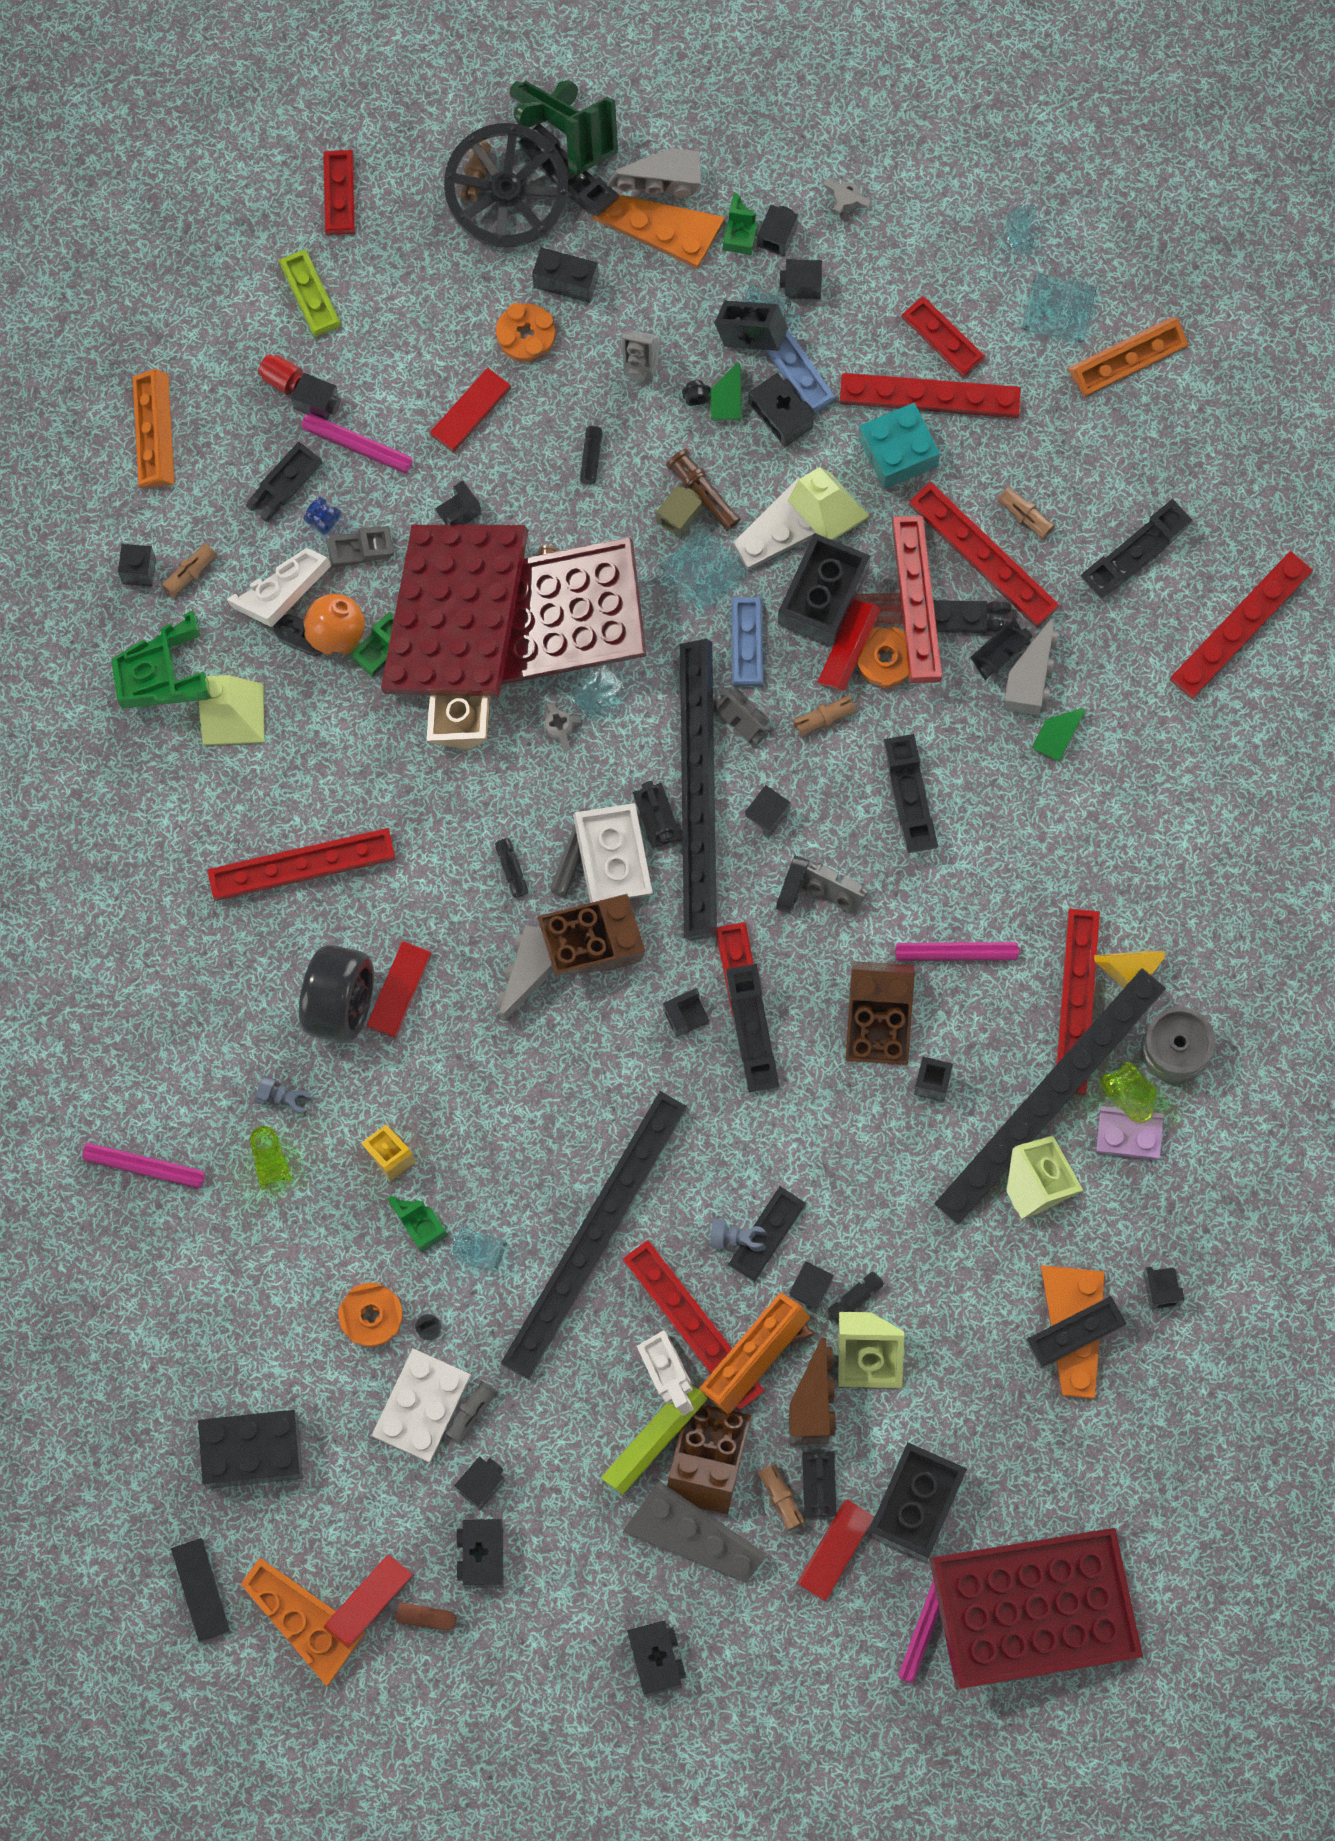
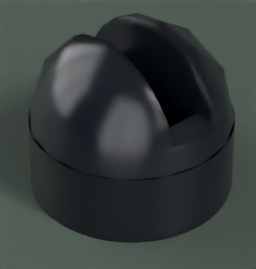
(431, 1331)

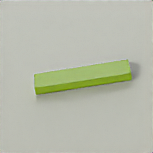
(650, 1443)

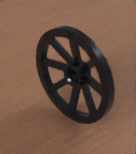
(507, 178)

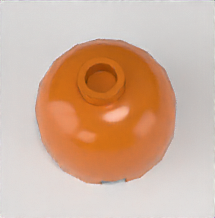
(334, 624)

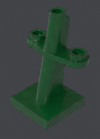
(589, 132)

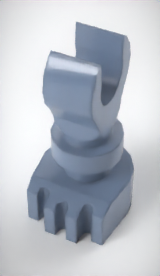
(267, 1089)
(722, 1236)

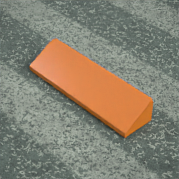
(1128, 356)
(153, 429)
(754, 1353)

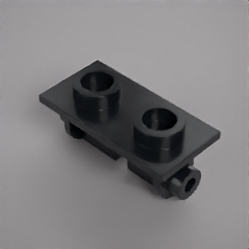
(1000, 648)
(656, 814)
(819, 1483)

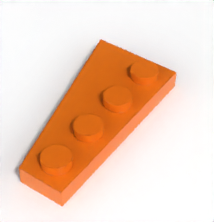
(664, 227)
(1065, 1295)
(299, 1619)

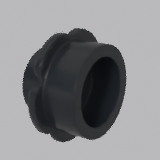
(696, 389)

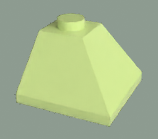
(826, 504)
(233, 711)
(1040, 1177)
(869, 1351)

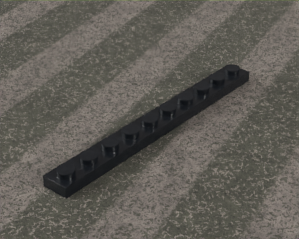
(698, 790)
(1050, 1095)
(593, 1235)

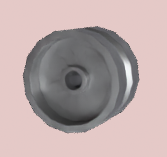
(1172, 1062)

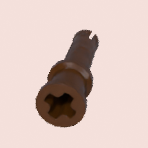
(696, 476)

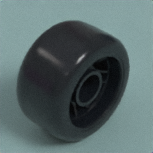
(336, 993)

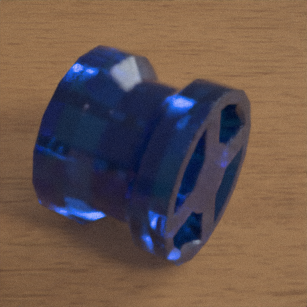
(322, 515)

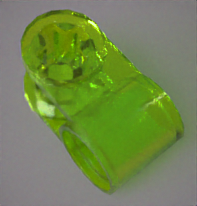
(1130, 1092)
(269, 1163)

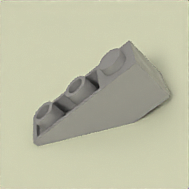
(666, 172)
(640, 354)
(1027, 678)
(527, 973)

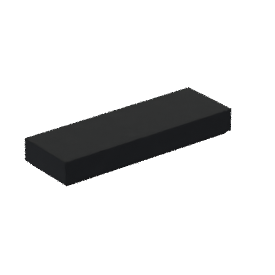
(776, 1221)
(1076, 1332)
(200, 1590)

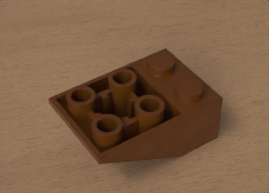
(592, 937)
(880, 1012)
(809, 1409)
(709, 1457)

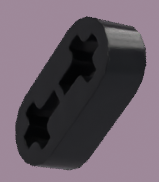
(293, 640)
(792, 884)

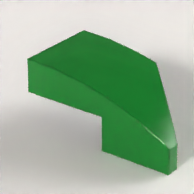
(740, 228)
(727, 395)
(373, 651)
(1057, 733)
(419, 1222)

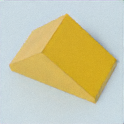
(1125, 966)
(388, 1152)

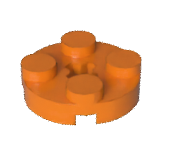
(521, 316)
(884, 673)
(355, 1305)

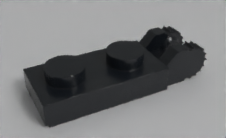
(285, 480)
(968, 616)

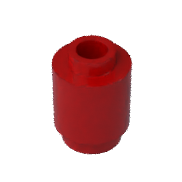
(280, 373)

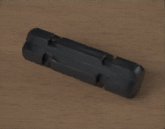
(591, 454)
(511, 867)
(856, 1296)

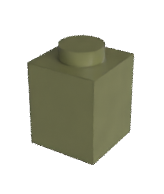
(679, 511)

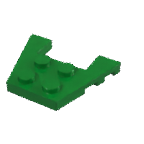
(147, 673)

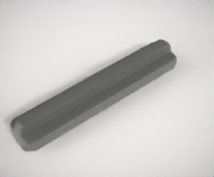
(567, 865)

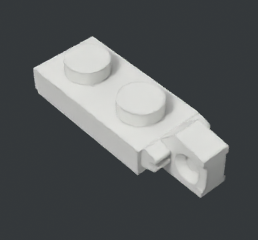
(667, 1371)

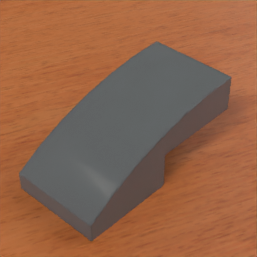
(360, 547)

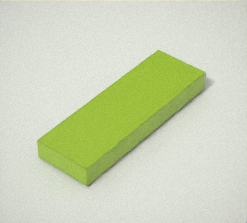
(309, 293)

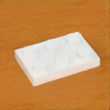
(612, 852)
(421, 1405)

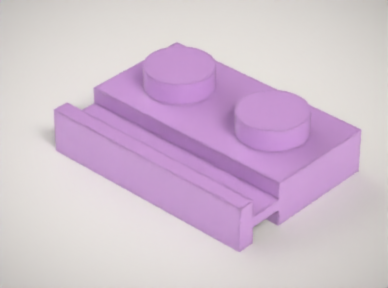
(1128, 1138)

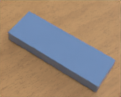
(799, 370)
(747, 641)

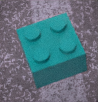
(899, 445)

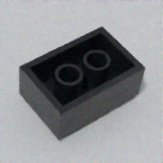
(823, 589)
(250, 1449)
(916, 1502)

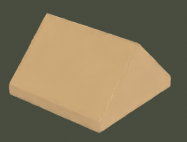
(458, 720)

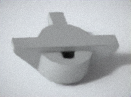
(846, 196)
(563, 725)

